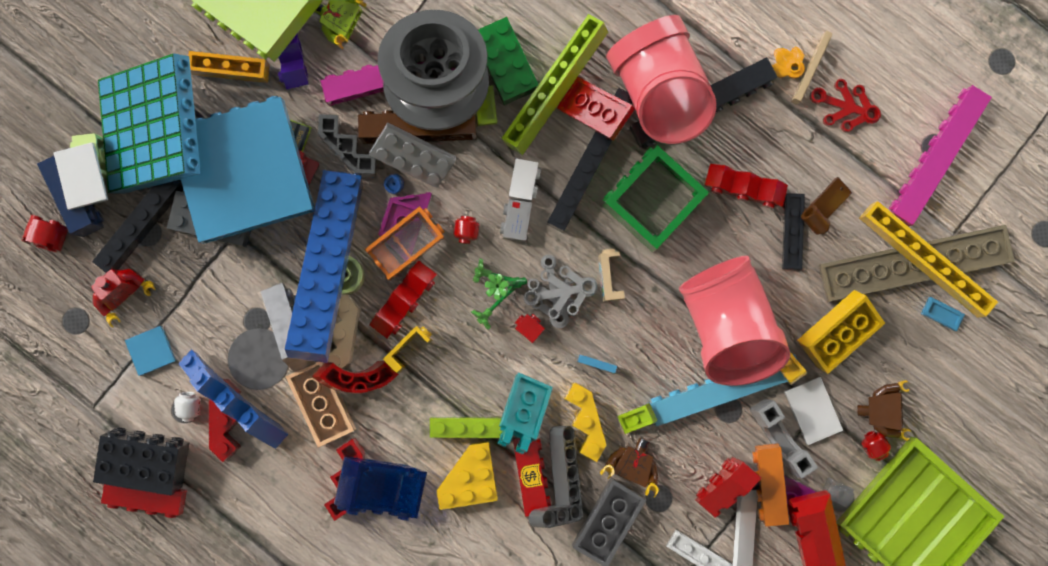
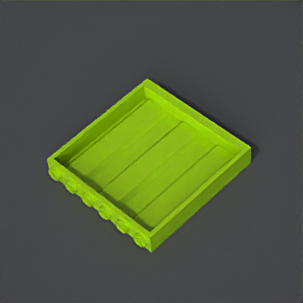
(919, 513)

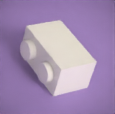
(523, 180)

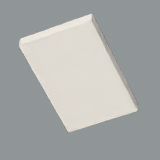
(80, 176)
(813, 411)

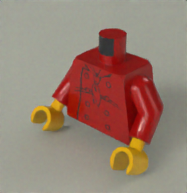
(114, 289)

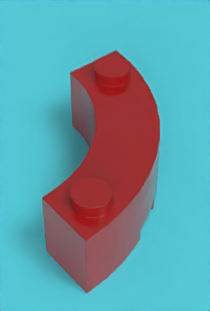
(360, 382)

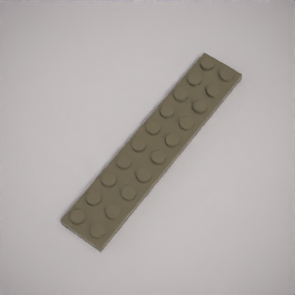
(891, 269)

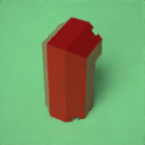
(817, 529)

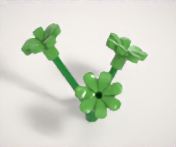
(497, 288)

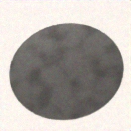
(256, 359)

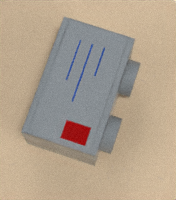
(516, 220)

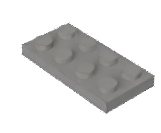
(412, 155)

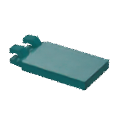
(524, 411)

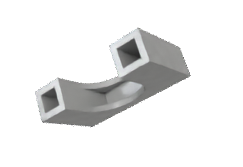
(769, 419)

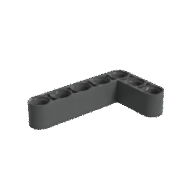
(566, 482)

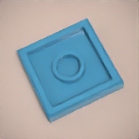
(150, 350)

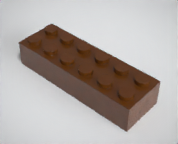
(371, 126)

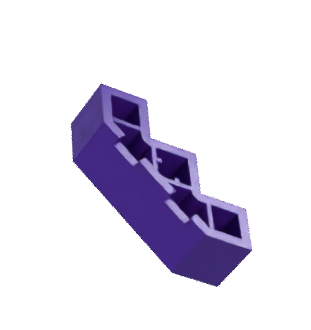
(293, 69)

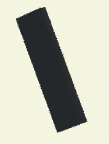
(793, 231)

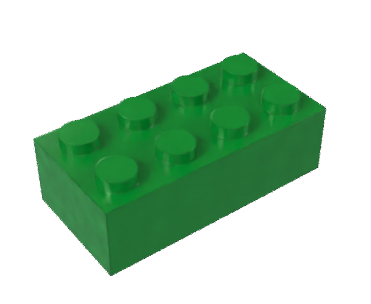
(507, 62)

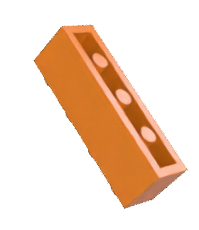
(771, 485)

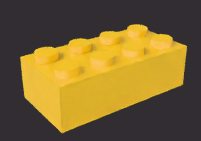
(841, 331)

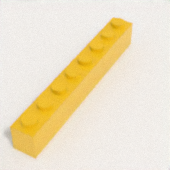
(928, 260)

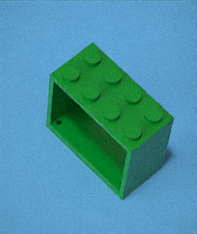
(612, 203)

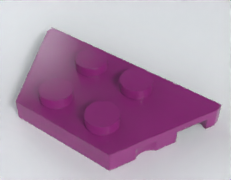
(401, 207)

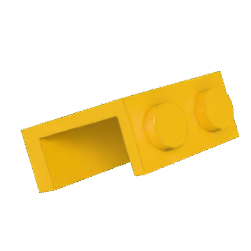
(390, 358)

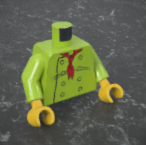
(339, 19)

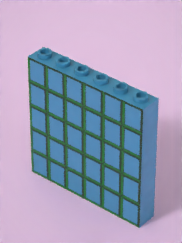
(149, 124)

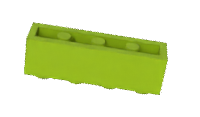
(465, 427)

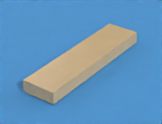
(811, 68)

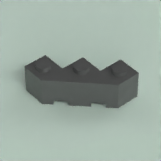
(345, 147)

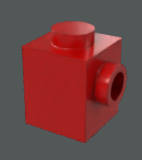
(529, 327)

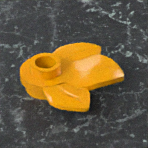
(786, 60)

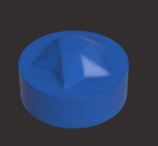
(394, 183)

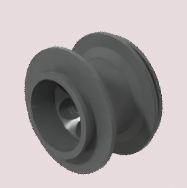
(430, 92)

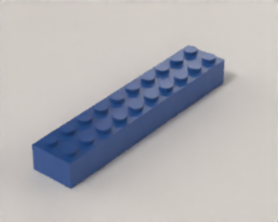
(324, 267)

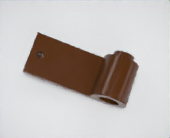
(825, 205)

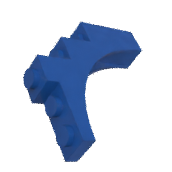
(231, 402)

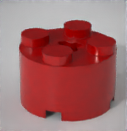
(45, 234)

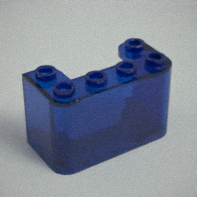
(380, 488)

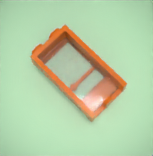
(405, 242)

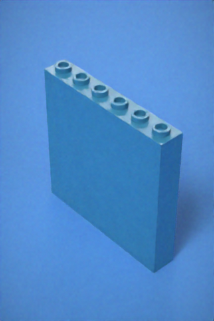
(247, 172)

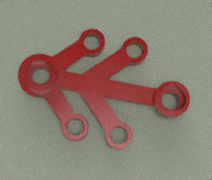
(847, 106)

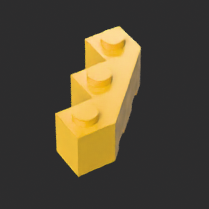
(587, 421)

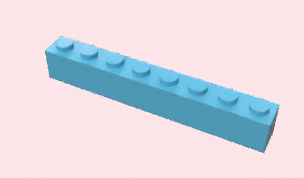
(705, 396)

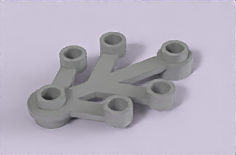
(540, 288)
(563, 291)

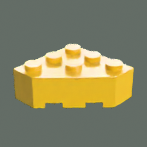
(470, 479)

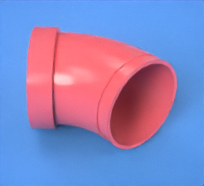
(664, 80)
(735, 324)

